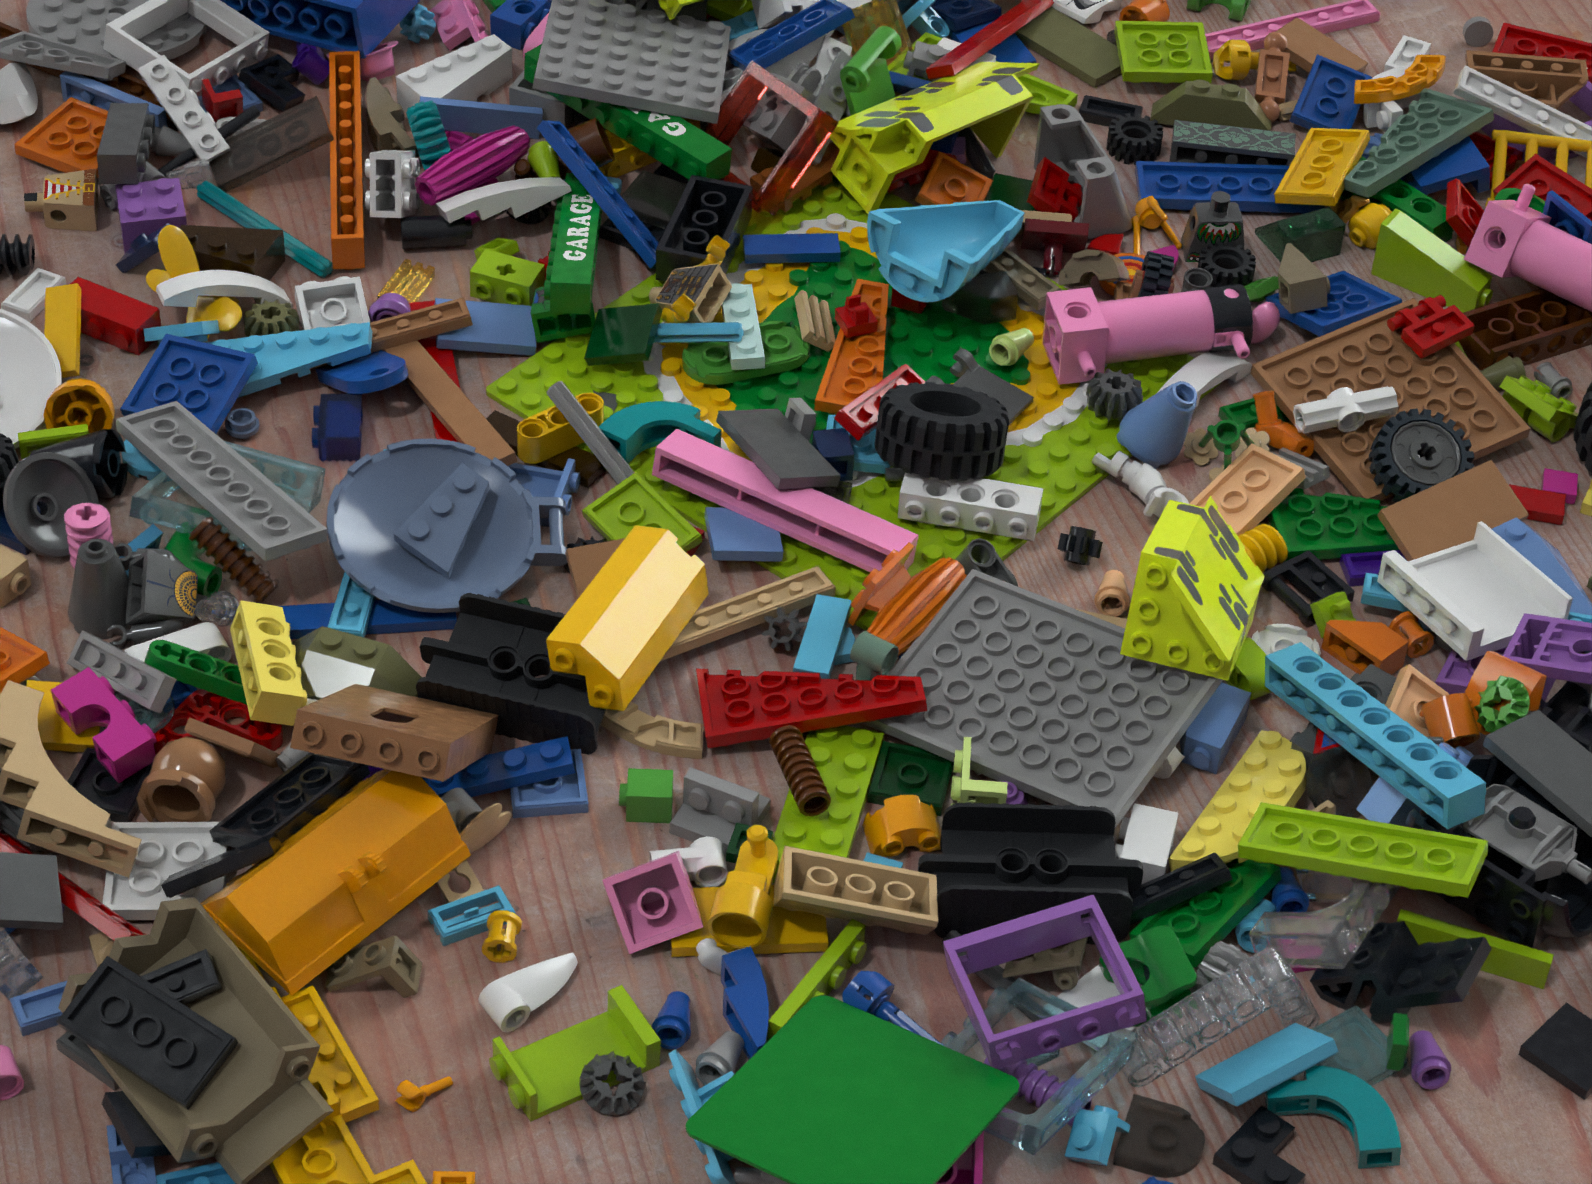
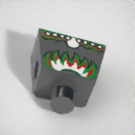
(1212, 224)

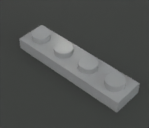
(123, 671)

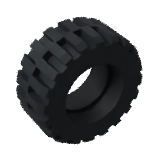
(941, 431)

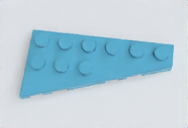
(299, 351)

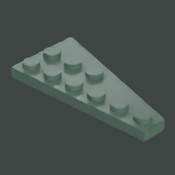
(1415, 138)

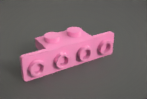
(458, 21)

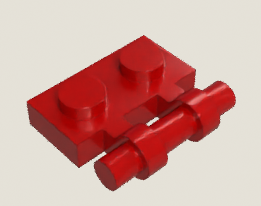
(1050, 188)
(1434, 332)

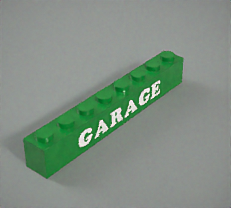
(657, 134)
(573, 251)

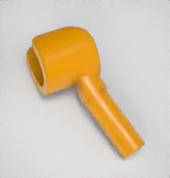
(414, 1096)

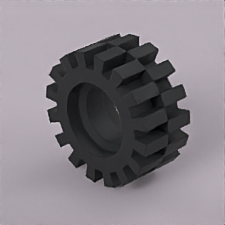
(1134, 138)
(1228, 264)

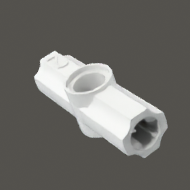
(1345, 409)

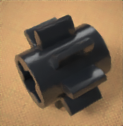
(1080, 545)

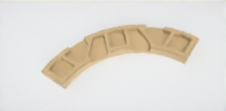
(656, 733)

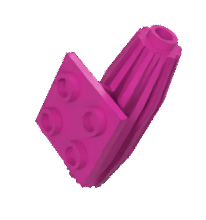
(472, 166)

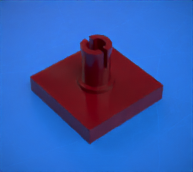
(1054, 239)

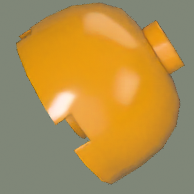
(79, 403)

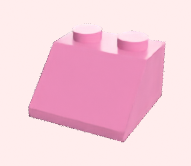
(653, 902)

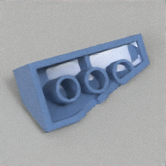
(1546, 559)

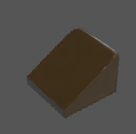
(765, 159)

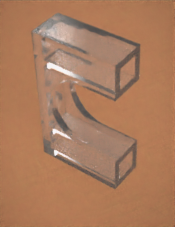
(1327, 935)

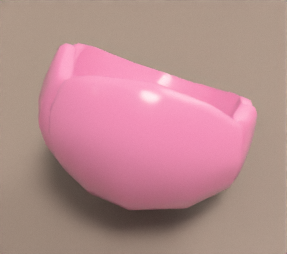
(1265, 321)

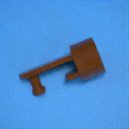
(590, 137)

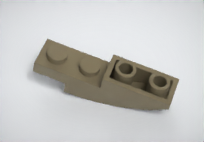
(385, 120)

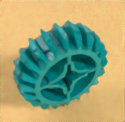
(428, 132)

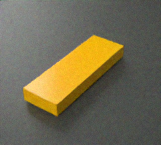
(64, 326)

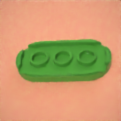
(782, 350)

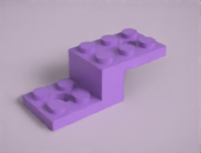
(1540, 643)

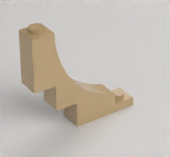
(54, 810)

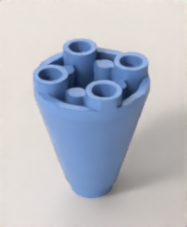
(1159, 425)

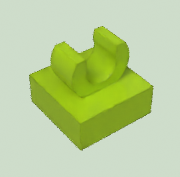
(1331, 608)

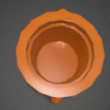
(1145, 11)
(1451, 719)

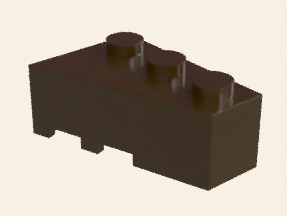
(237, 249)

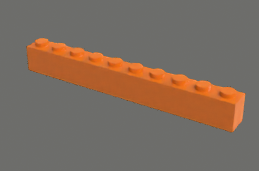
(346, 161)

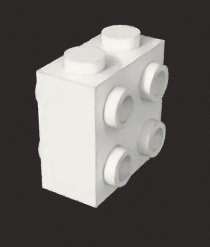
(392, 183)

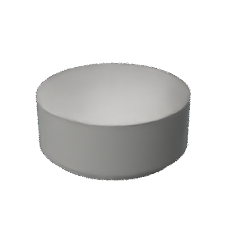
(1478, 31)

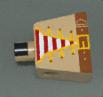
(67, 201)

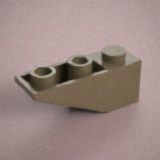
(1301, 282)

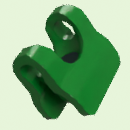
(1160, 968)

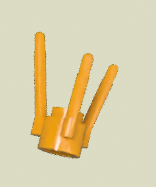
(1150, 216)

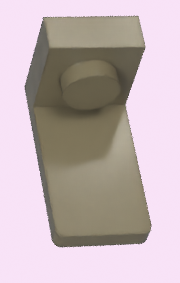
(385, 958)

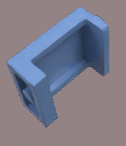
(549, 482)

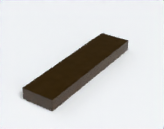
(585, 462)

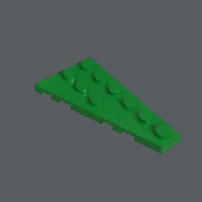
(1330, 525)

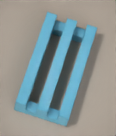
(474, 919)

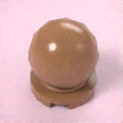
(183, 782)

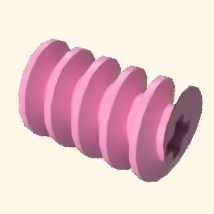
(85, 523)

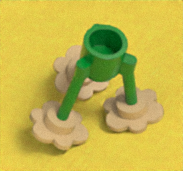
(1226, 437)

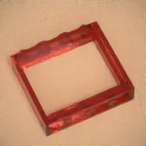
(800, 153)

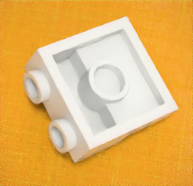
(331, 303)

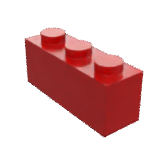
(115, 317)

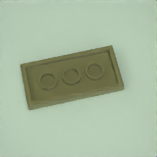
(1072, 47)

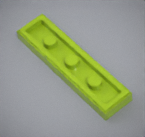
(1505, 958)

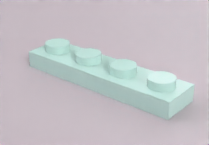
(741, 308)

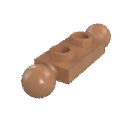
(1272, 75)

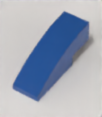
(745, 998)

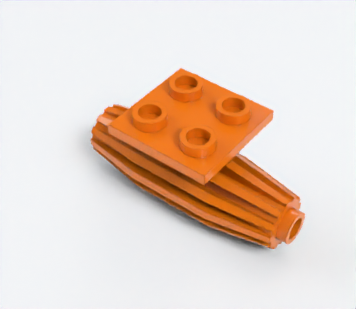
(904, 602)

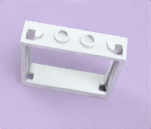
(252, 40)

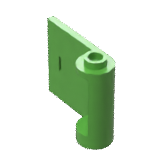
(866, 74)

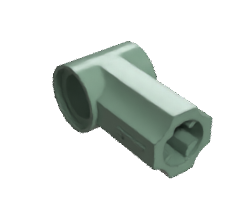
(873, 656)

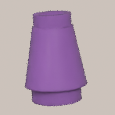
(1428, 1061)

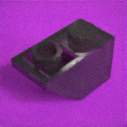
(985, 299)

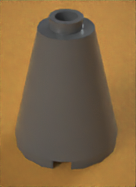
(98, 589)

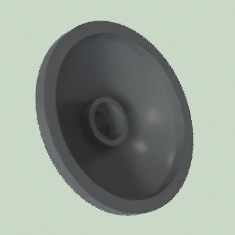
(53, 485)

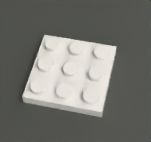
(162, 852)

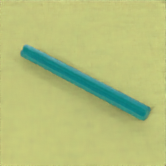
(250, 219)

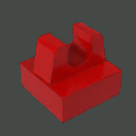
(855, 317)

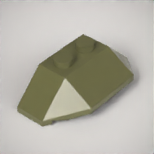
(1210, 104)
(340, 659)

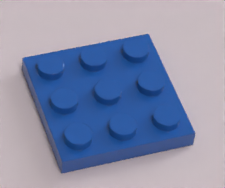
(1347, 303)
(196, 375)

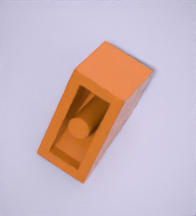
(1365, 643)

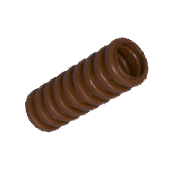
(233, 560)
(800, 771)

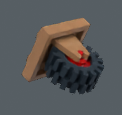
(1152, 279)

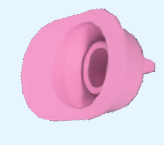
(378, 62)

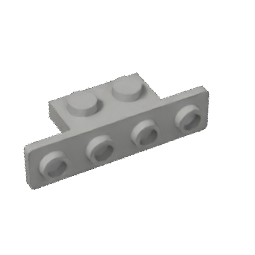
(832, 96)

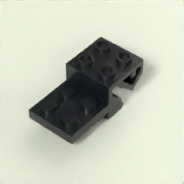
(1403, 972)

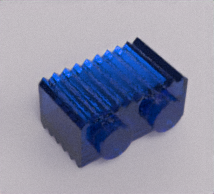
(339, 427)

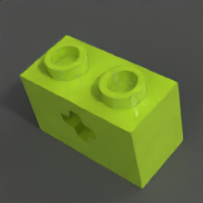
(505, 278)

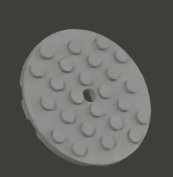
(85, 21)

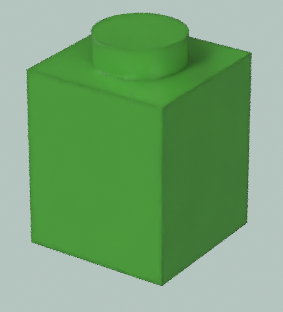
(647, 795)

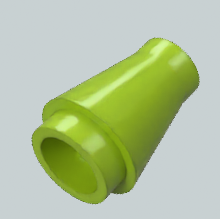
(544, 160)

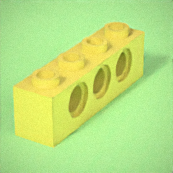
(267, 663)

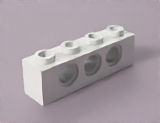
(972, 505)

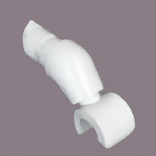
(1142, 481)

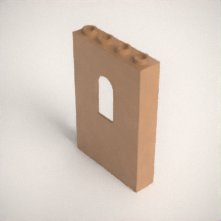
(394, 732)

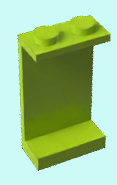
(548, 1071)

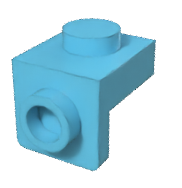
(1094, 1135)

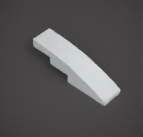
(514, 196)

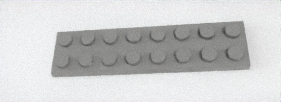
(221, 481)

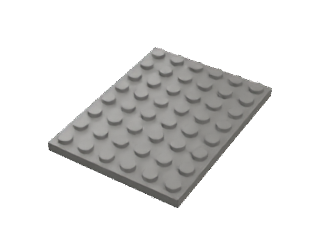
(1044, 697)

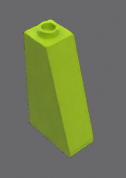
(1427, 265)

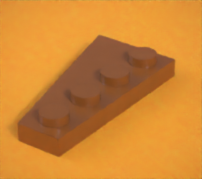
(814, 175)

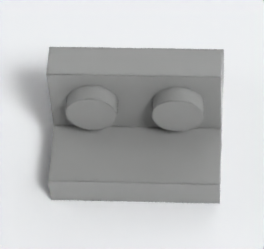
(714, 807)

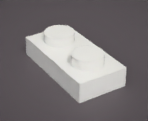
(1406, 51)

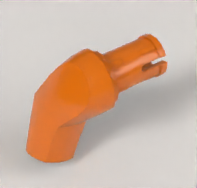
(1281, 433)

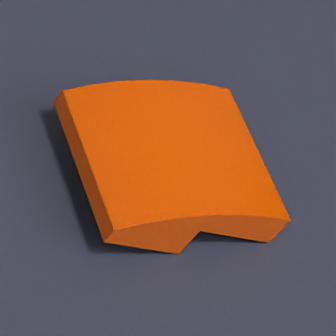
(1496, 665)

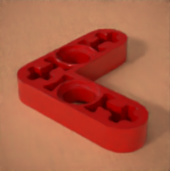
(198, 707)

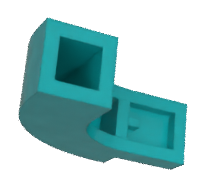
(652, 422)
(1349, 1102)

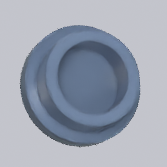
(242, 423)

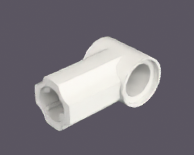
(702, 860)

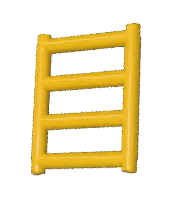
(1532, 142)

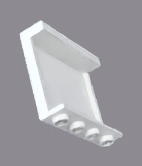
(1473, 592)

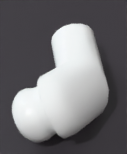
(710, 955)

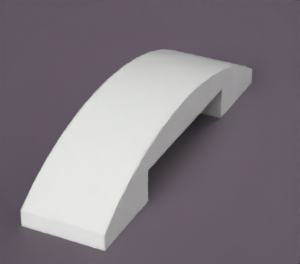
(184, 289)
(1210, 370)

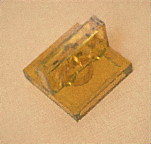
(869, 18)

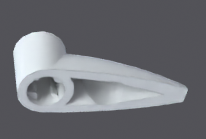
(519, 993)

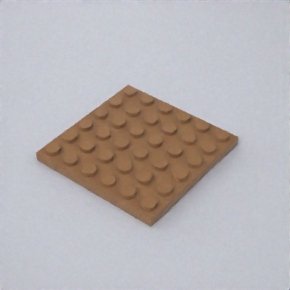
(1373, 357)

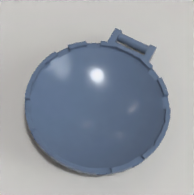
(394, 483)

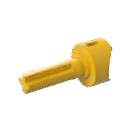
(1240, 59)

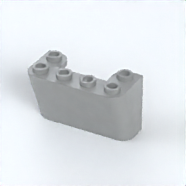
(1074, 148)

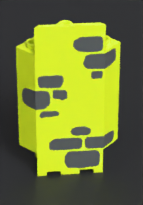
(902, 130)
(1192, 593)

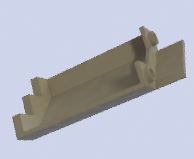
(262, 1090)

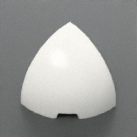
(17, 93)

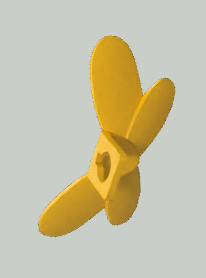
(180, 259)

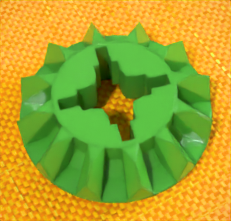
(1509, 690)

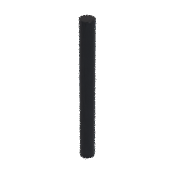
(226, 131)

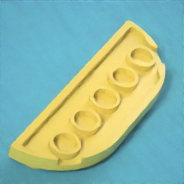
(1264, 774)

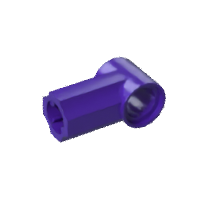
(311, 63)

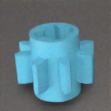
(418, 24)

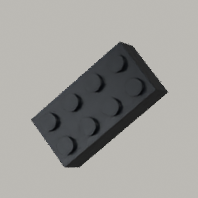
(704, 210)

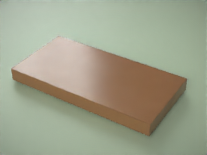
(1450, 511)

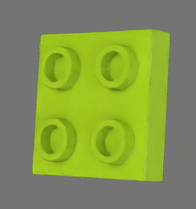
(1538, 407)

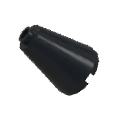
(99, 457)

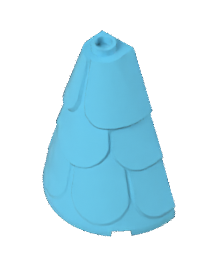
(942, 247)

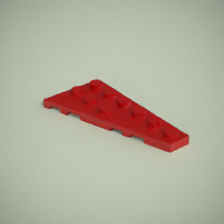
(756, 706)

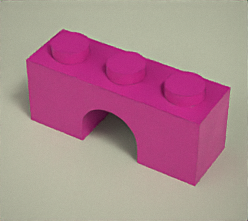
(90, 702)

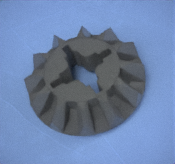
(598, 1093)

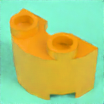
(902, 824)

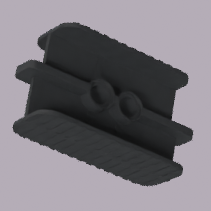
(511, 635)
(1027, 859)

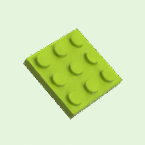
(1162, 51)

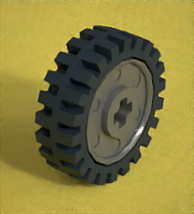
(1418, 453)

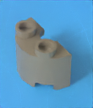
(1087, 264)

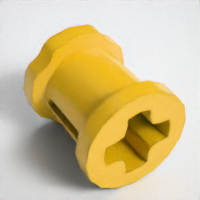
(501, 936)

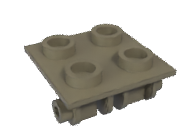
(1063, 961)

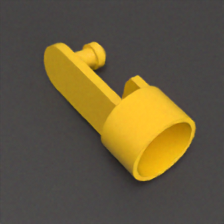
(743, 904)

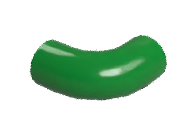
(187, 552)

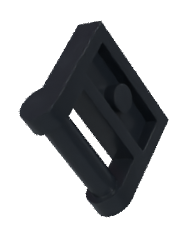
(1310, 577)

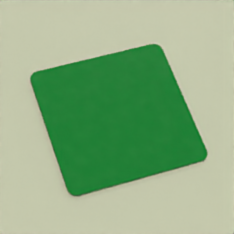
(852, 1102)

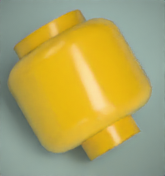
(1366, 224)

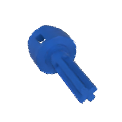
(879, 990)

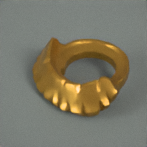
(1349, 207)

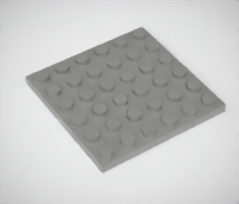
(634, 58)

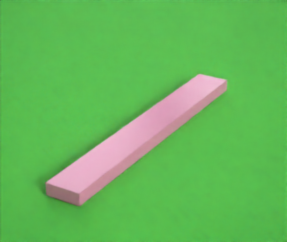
(1324, 19)

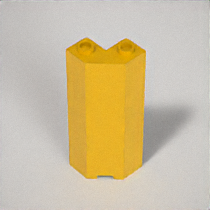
(629, 616)

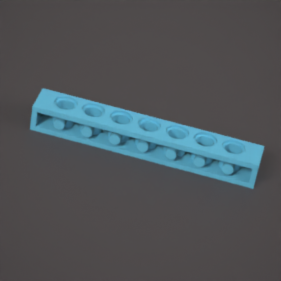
(1375, 735)

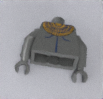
(158, 596)

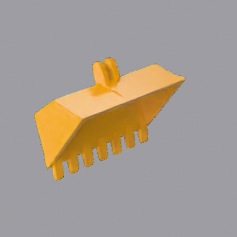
(340, 877)

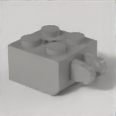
(776, 119)

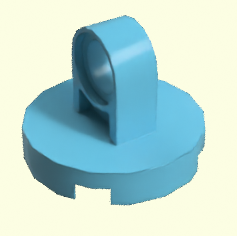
(925, 19)

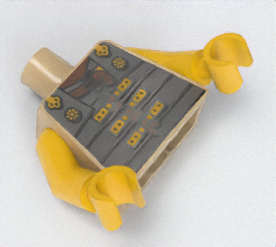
(695, 291)

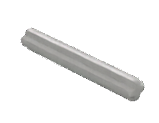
(589, 432)

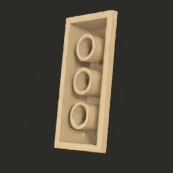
(856, 891)

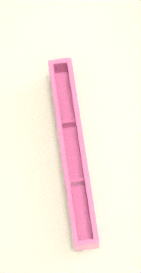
(794, 512)

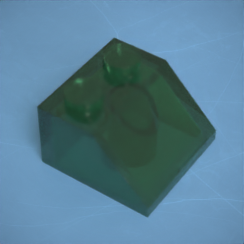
(1314, 234)

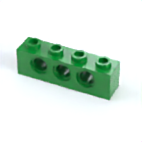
(1414, 204)

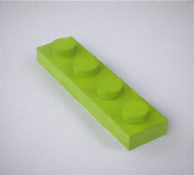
(825, 975)

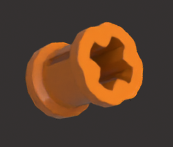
(1413, 633)

